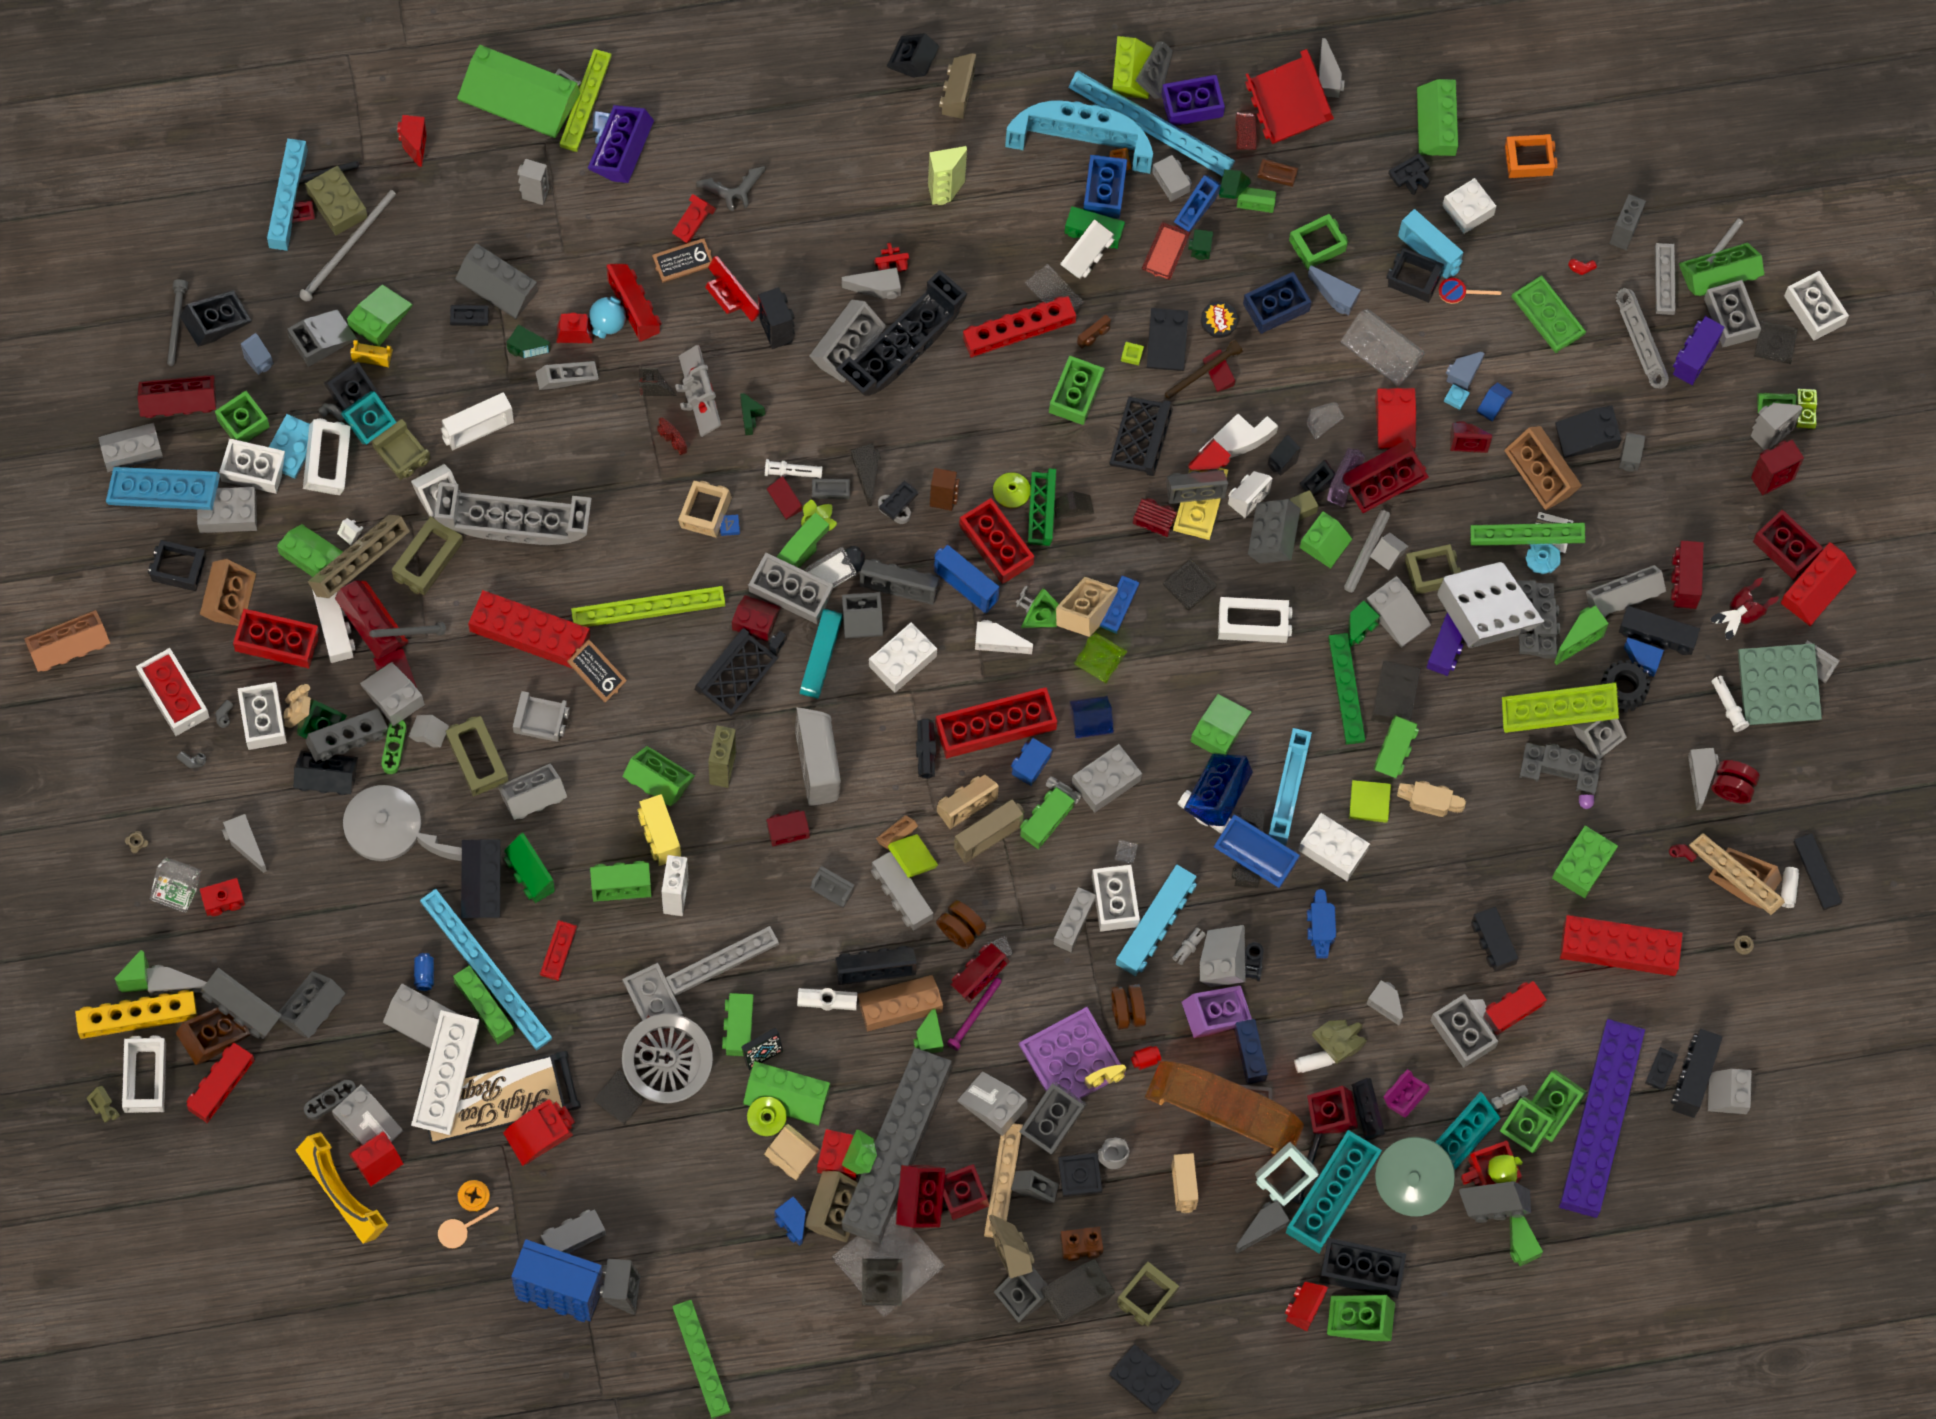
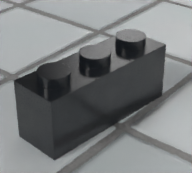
(1494, 939)

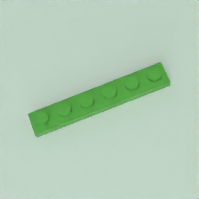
(1528, 534)
(701, 1359)

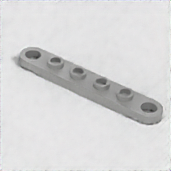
(1642, 338)

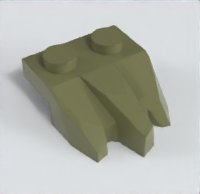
(1339, 1039)

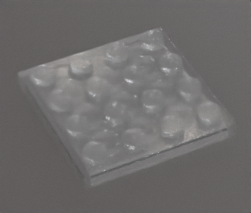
(898, 1242)

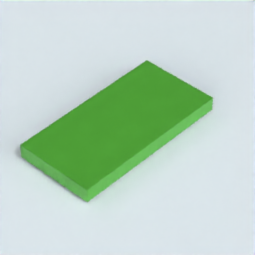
(1548, 314)

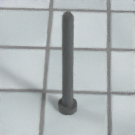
(439, 628)

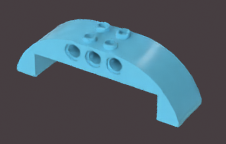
(1082, 123)

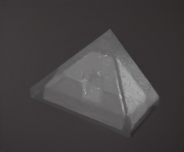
(1323, 418)

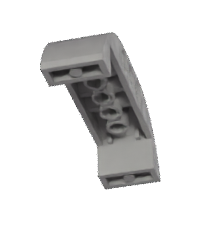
(512, 517)

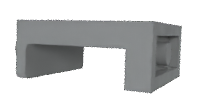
(540, 718)

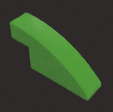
(804, 542)

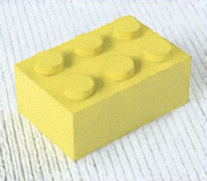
(658, 829)

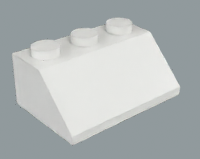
(1088, 250)
(252, 466)

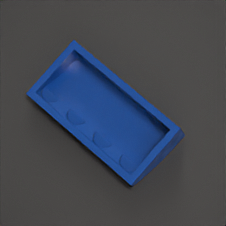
(1257, 851)

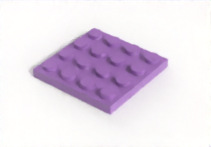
(1069, 1053)

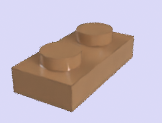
(897, 831)

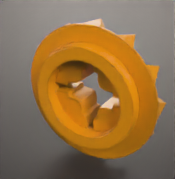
(468, 1188)

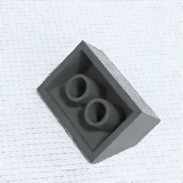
(1196, 486)
(311, 1004)
(1496, 1201)

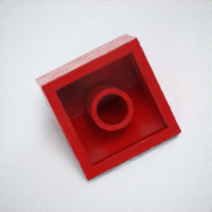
(413, 136)
(376, 1158)
(1306, 1304)

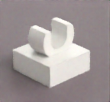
(349, 531)

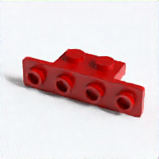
(729, 292)

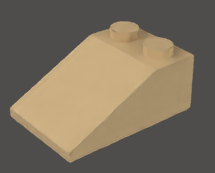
(1085, 606)

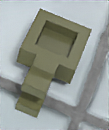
(100, 1103)

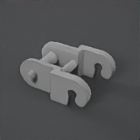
(1022, 595)

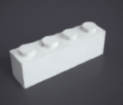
(334, 628)

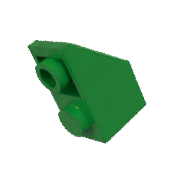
(1361, 621)

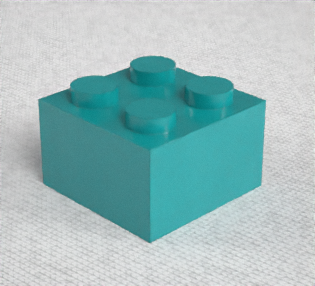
(368, 417)

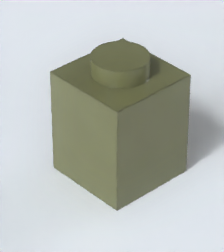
(1306, 503)

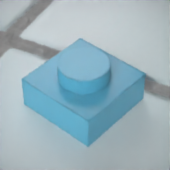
(1456, 397)

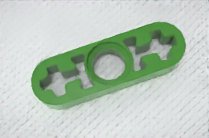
(396, 760)

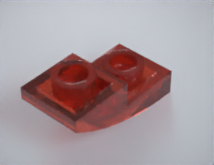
(1246, 131)
(670, 433)

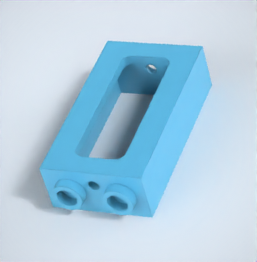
(1430, 242)

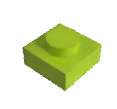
(1132, 353)

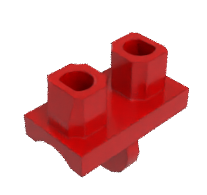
(900, 259)

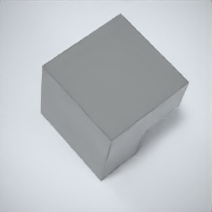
(1388, 551)
(428, 730)

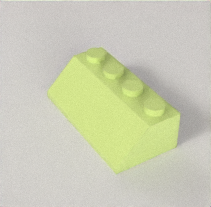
(946, 174)

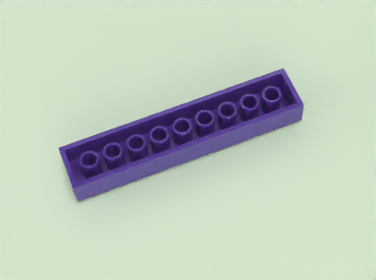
(1602, 1118)

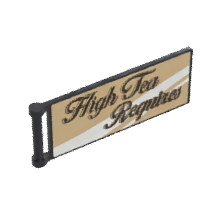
(506, 1094)

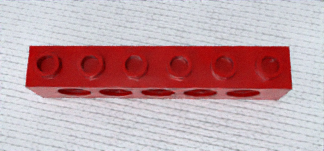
(1013, 334)

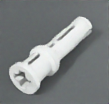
(816, 471)
(1733, 711)

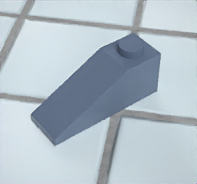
(1337, 292)

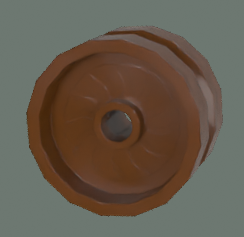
(961, 924)
(1128, 1006)

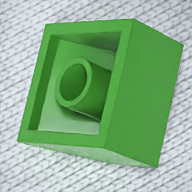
(1325, 540)

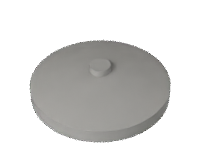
(382, 823)

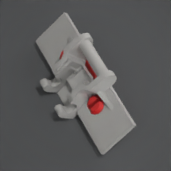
(698, 391)

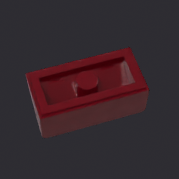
(303, 211)
(1221, 374)
(784, 498)

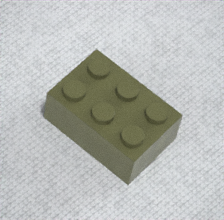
(336, 200)

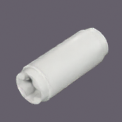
(1790, 886)
(1313, 1062)

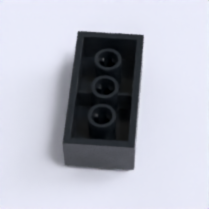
(1696, 1072)

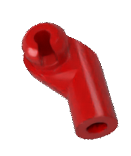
(1580, 267)

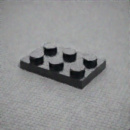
(1144, 1378)

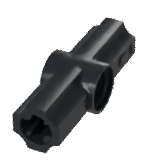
(926, 748)

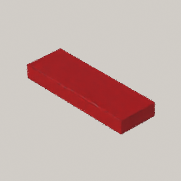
(558, 950)

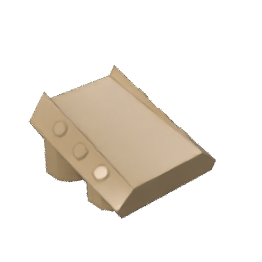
(791, 1152)

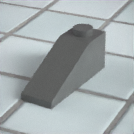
(1267, 1222)

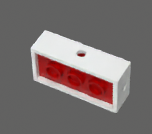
(172, 692)

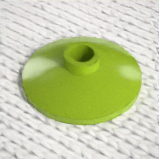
(1011, 498)
(757, 1112)

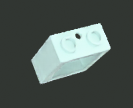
(1274, 1162)

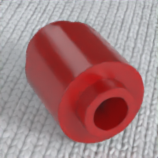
(1146, 1057)

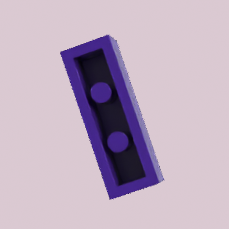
(1445, 648)

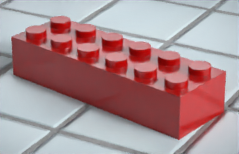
(527, 628)
(996, 722)
(1621, 945)

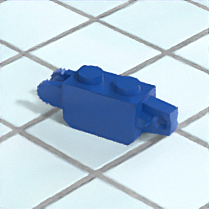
(1322, 924)

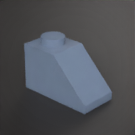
(256, 354)
(1464, 370)

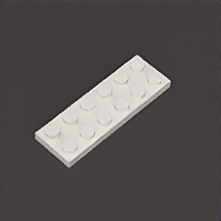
(445, 1072)

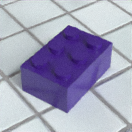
(1193, 100)
(1697, 350)

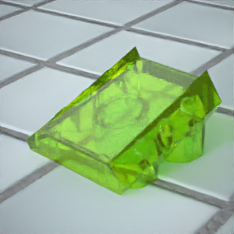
(1100, 657)

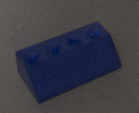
(1219, 789)

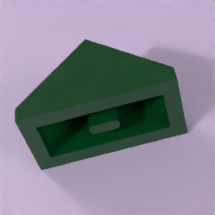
(1233, 184)

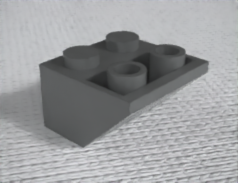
(862, 615)

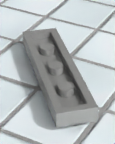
(1665, 279)

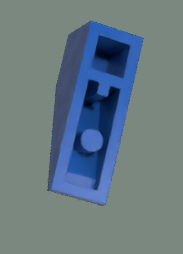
(1198, 203)

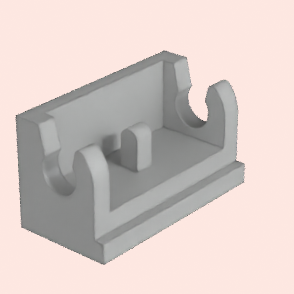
(1825, 663)

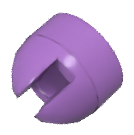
(1586, 801)

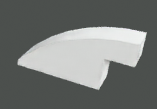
(1240, 437)

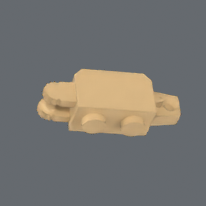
(1430, 798)

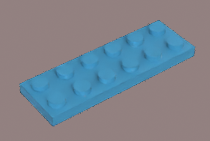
(163, 488)

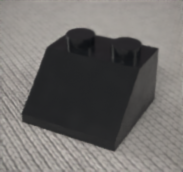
(913, 55)

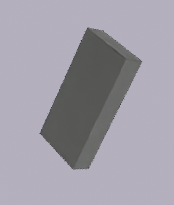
(830, 488)

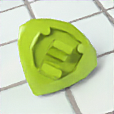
(1504, 1168)

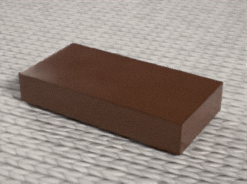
(1277, 172)

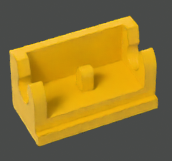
(371, 354)

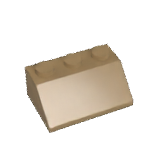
(967, 800)

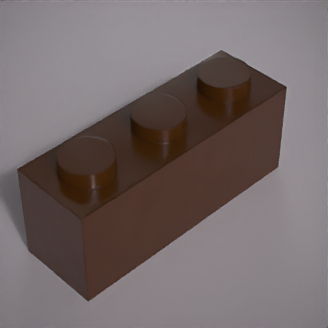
(944, 489)

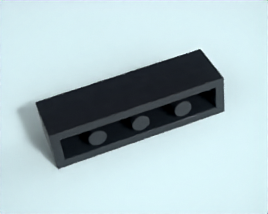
(1659, 630)

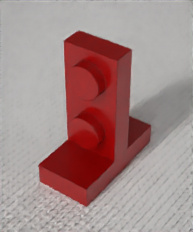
(693, 218)

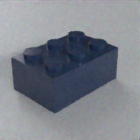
(1277, 302)

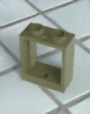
(1411, 563)
(1161, 1280)

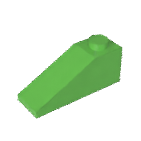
(1523, 1242)

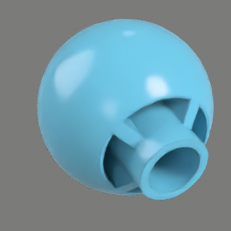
(607, 316)

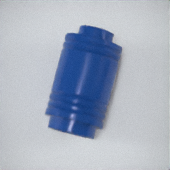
(423, 972)

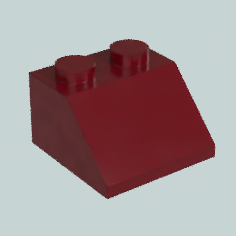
(755, 617)
(1332, 1111)

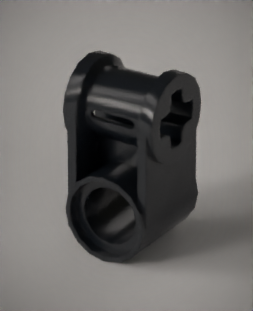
(1253, 965)

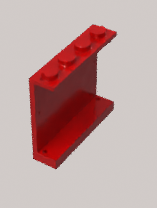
(1289, 99)

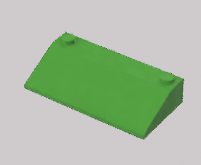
(518, 91)

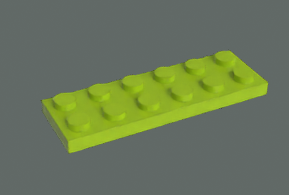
(1560, 707)

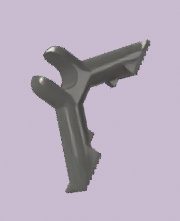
(731, 194)

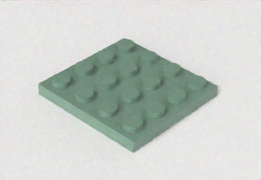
(1779, 684)

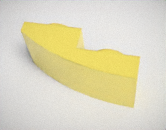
(1110, 1073)

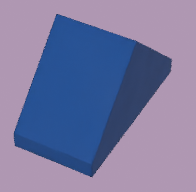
(1494, 401)

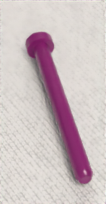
(954, 1043)

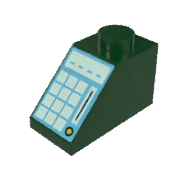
(526, 343)

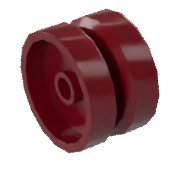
(1735, 781)

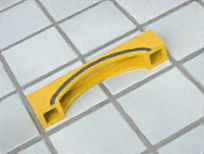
(316, 1155)

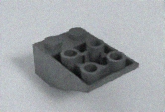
(320, 336)

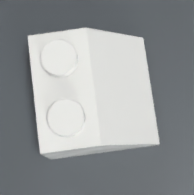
(428, 485)
(1252, 490)

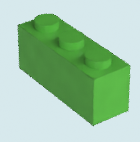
(1396, 746)
(1046, 817)
(738, 1023)

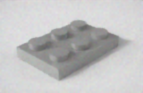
(651, 993)

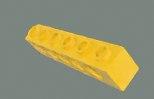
(146, 1019)

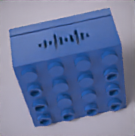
(557, 1281)

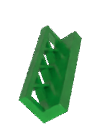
(1048, 505)

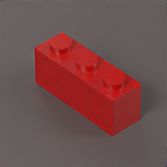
(1514, 1007)

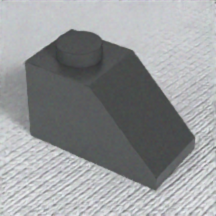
(1631, 452)
(1034, 1186)

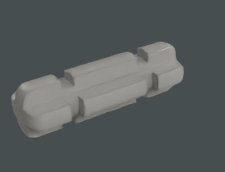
(1052, 783)
(1509, 1097)

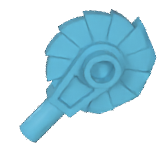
(1543, 558)

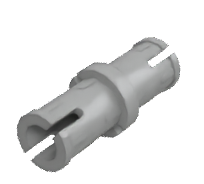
(1188, 946)

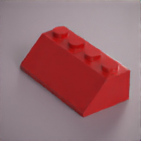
(632, 298)
(1819, 584)

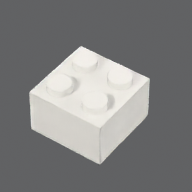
(1469, 206)

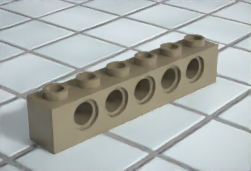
(358, 556)

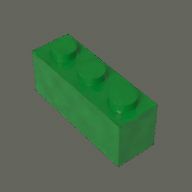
(1080, 220)

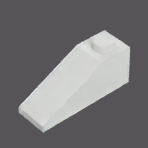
(997, 638)

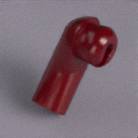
(1682, 851)

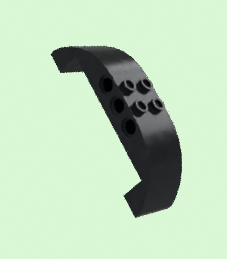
(905, 337)

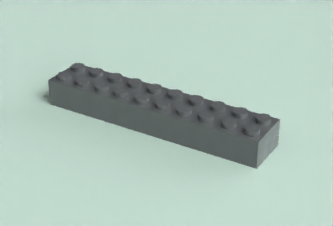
(897, 1144)

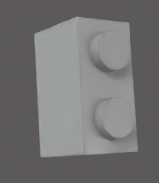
(1171, 178)

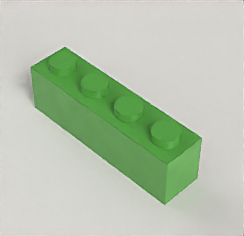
(483, 1004)

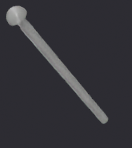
(306, 294)

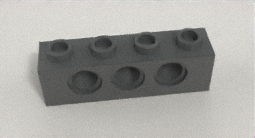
(335, 733)

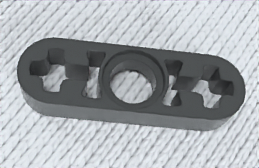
(314, 1102)

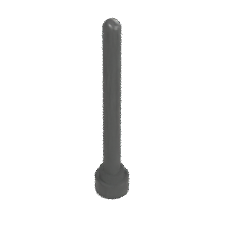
(179, 288)

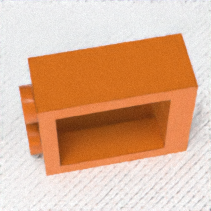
(1518, 171)

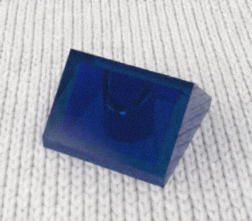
(1092, 716)

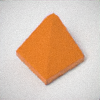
(1123, 154)

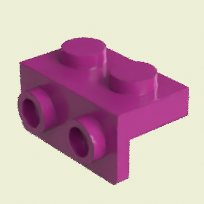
(1405, 1093)

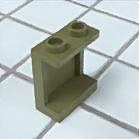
(400, 450)

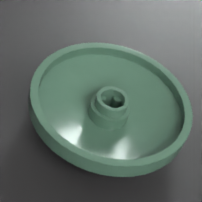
(1415, 1176)

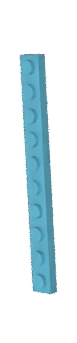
(1151, 123)
(486, 969)

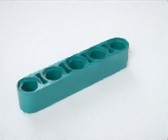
(821, 653)

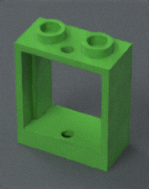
(1304, 252)

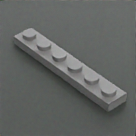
(722, 961)

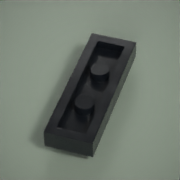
(1368, 1109)

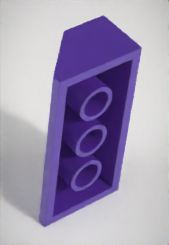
(621, 143)

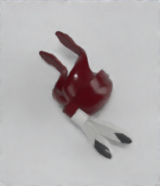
(1743, 610)

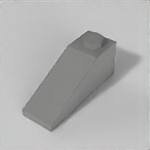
(1329, 72)
(877, 284)
(566, 374)
(1702, 767)
(242, 839)
(170, 981)

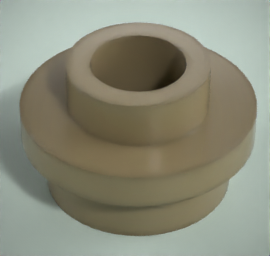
(1743, 939)

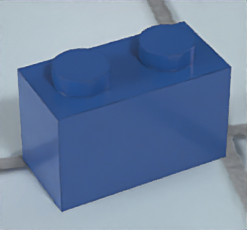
(1031, 762)

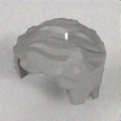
(1114, 1153)

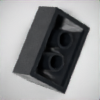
(325, 776)

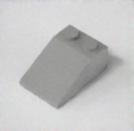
(1398, 612)
(393, 693)
(1223, 957)

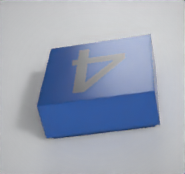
(730, 525)

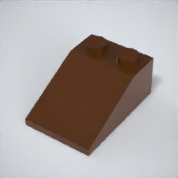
(210, 1034)

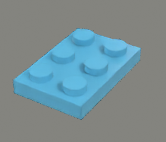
(292, 439)

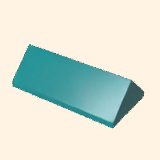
(1468, 1129)

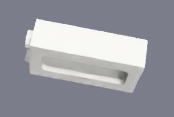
(477, 421)
(311, 478)
(1252, 632)
(675, 885)
(131, 1048)

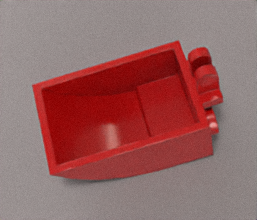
(539, 1131)

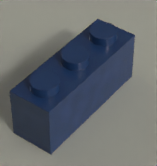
(1250, 1051)

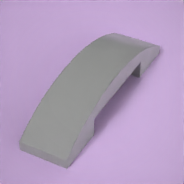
(431, 844)

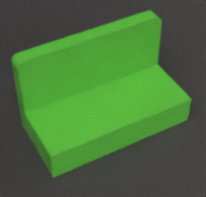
(1257, 200)

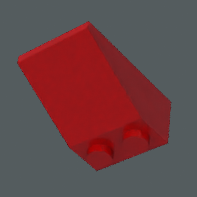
(1395, 416)

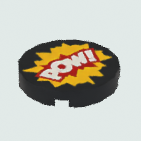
(1219, 319)

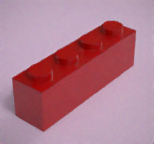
(220, 1082)

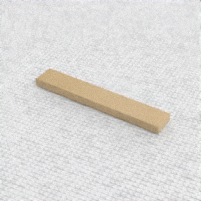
(1737, 874)
(1004, 1176)

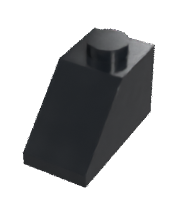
(1284, 456)

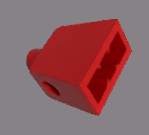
(574, 328)

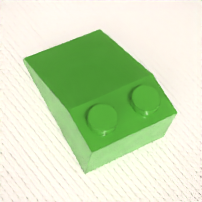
(378, 315)
(1586, 630)
(1220, 726)
(1559, 1098)
(1361, 1317)

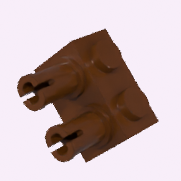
(1081, 1243)

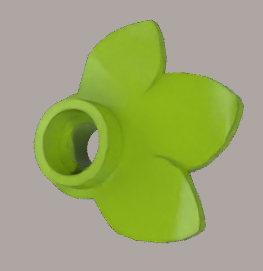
(823, 511)

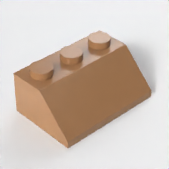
(227, 592)

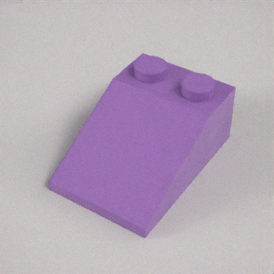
(1215, 1010)

